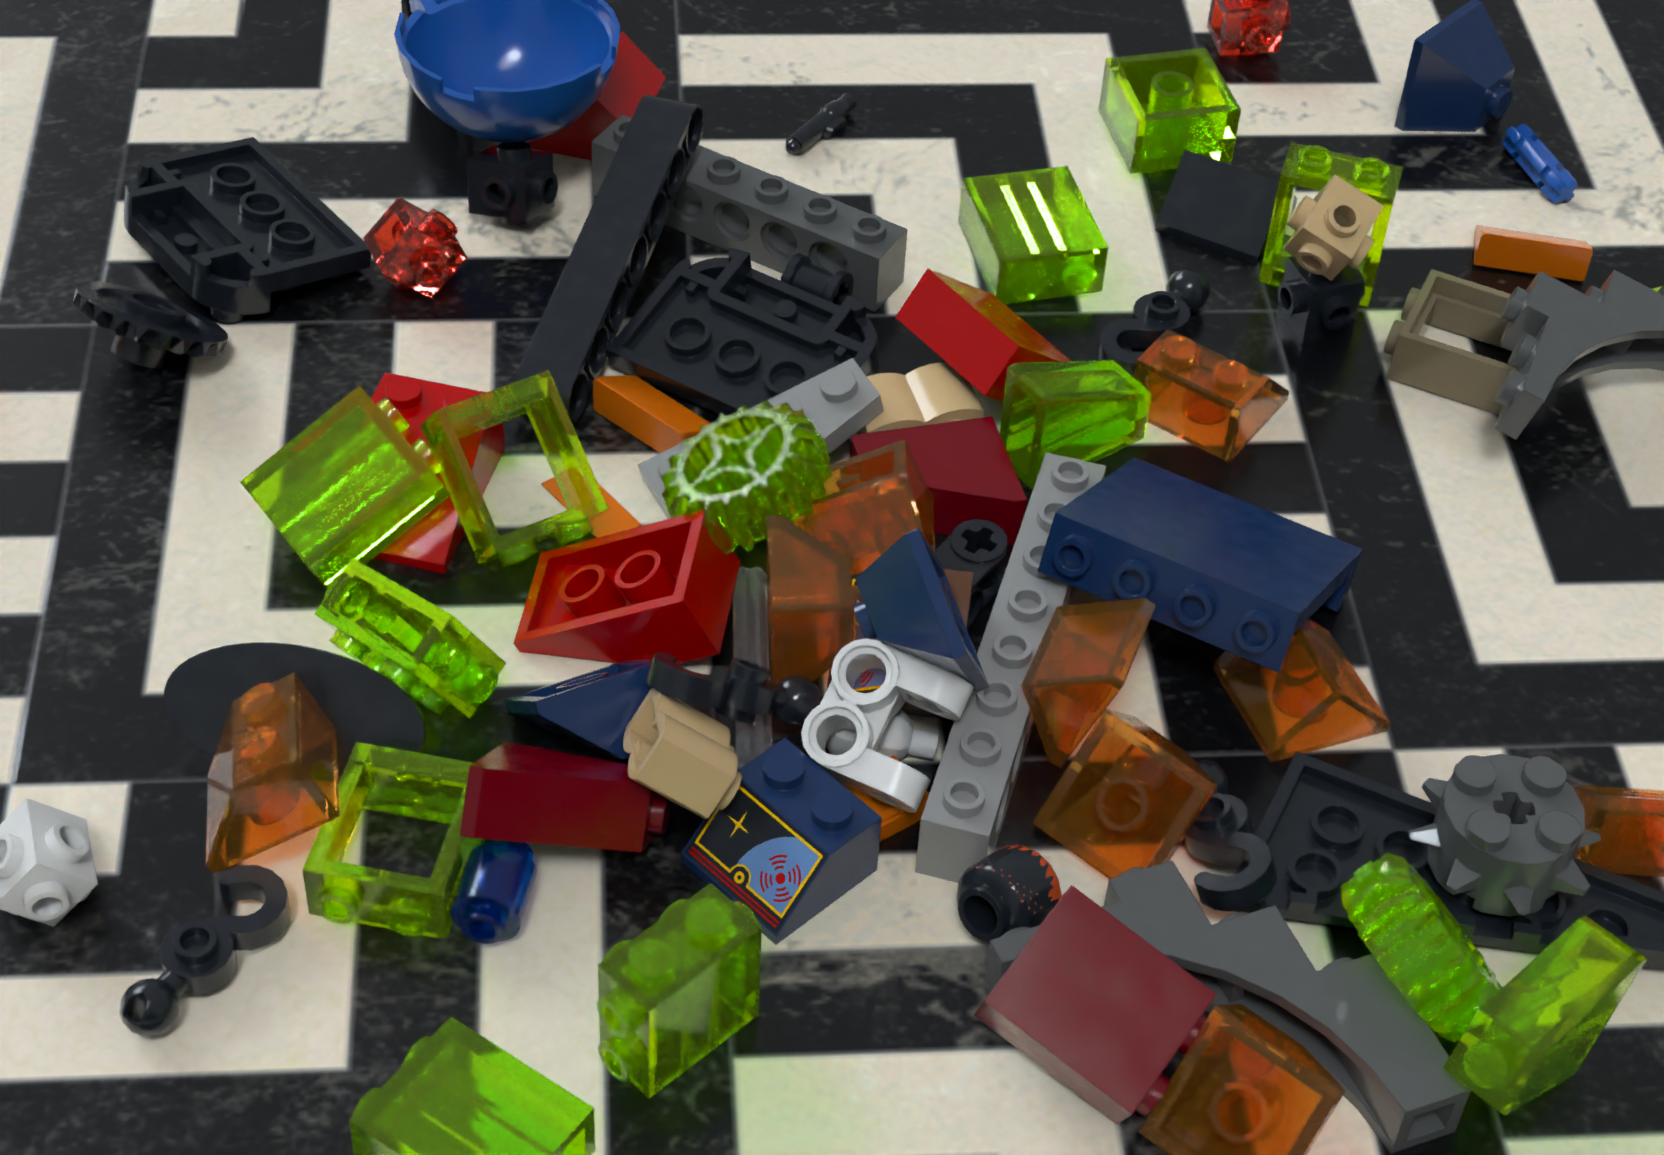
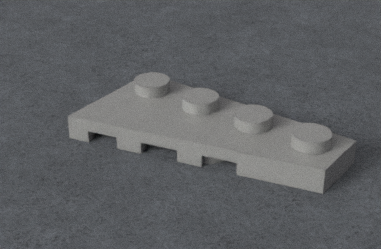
(835, 401)

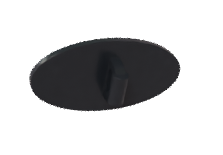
(352, 695)

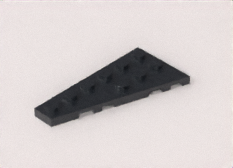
(1336, 821)

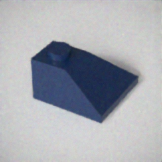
(1456, 75)
(915, 610)
(588, 707)

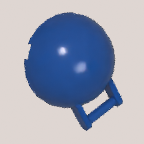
(508, 64)

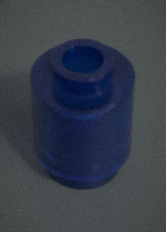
(494, 891)

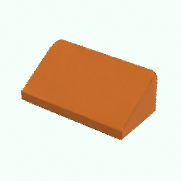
(1531, 253)
(644, 411)

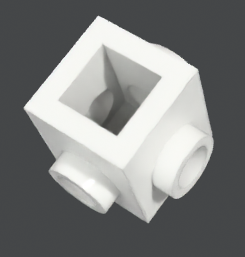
(44, 862)

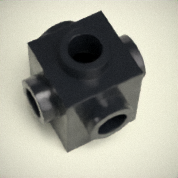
(511, 183)
(1317, 306)

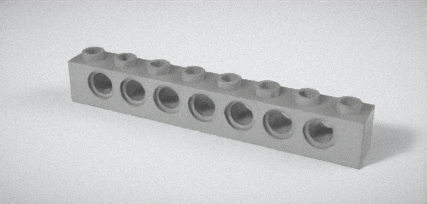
(996, 724)

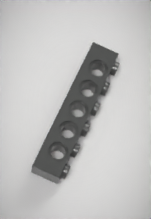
(775, 219)

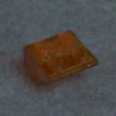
(871, 505)

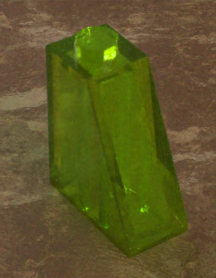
(1070, 411)
(1545, 1017)

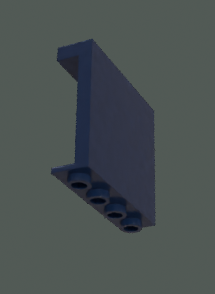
(1201, 558)

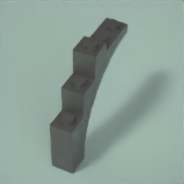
(1570, 335)
(1341, 1014)

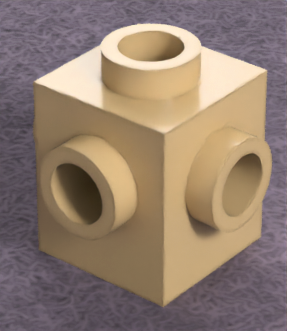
(1332, 228)

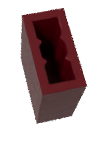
(1097, 1007)

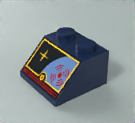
(786, 841)

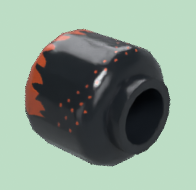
(1006, 892)

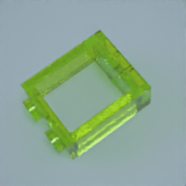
(1313, 168)
(560, 444)
(399, 785)

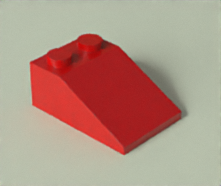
(436, 536)
(632, 595)

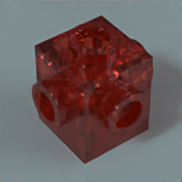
(1248, 25)
(415, 247)

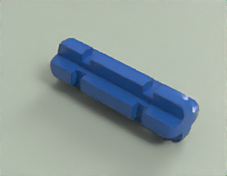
(1539, 163)

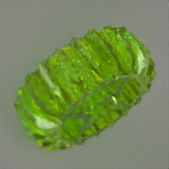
(748, 469)
(1419, 944)

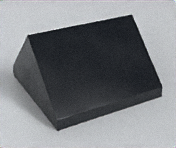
(1219, 207)

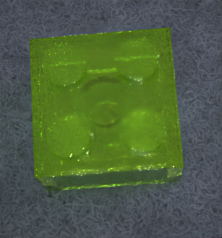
(1166, 106)

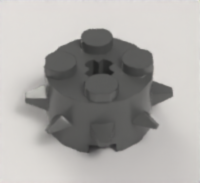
(1506, 833)

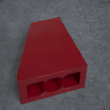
(963, 469)
(560, 801)

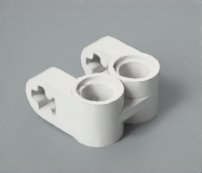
(868, 714)

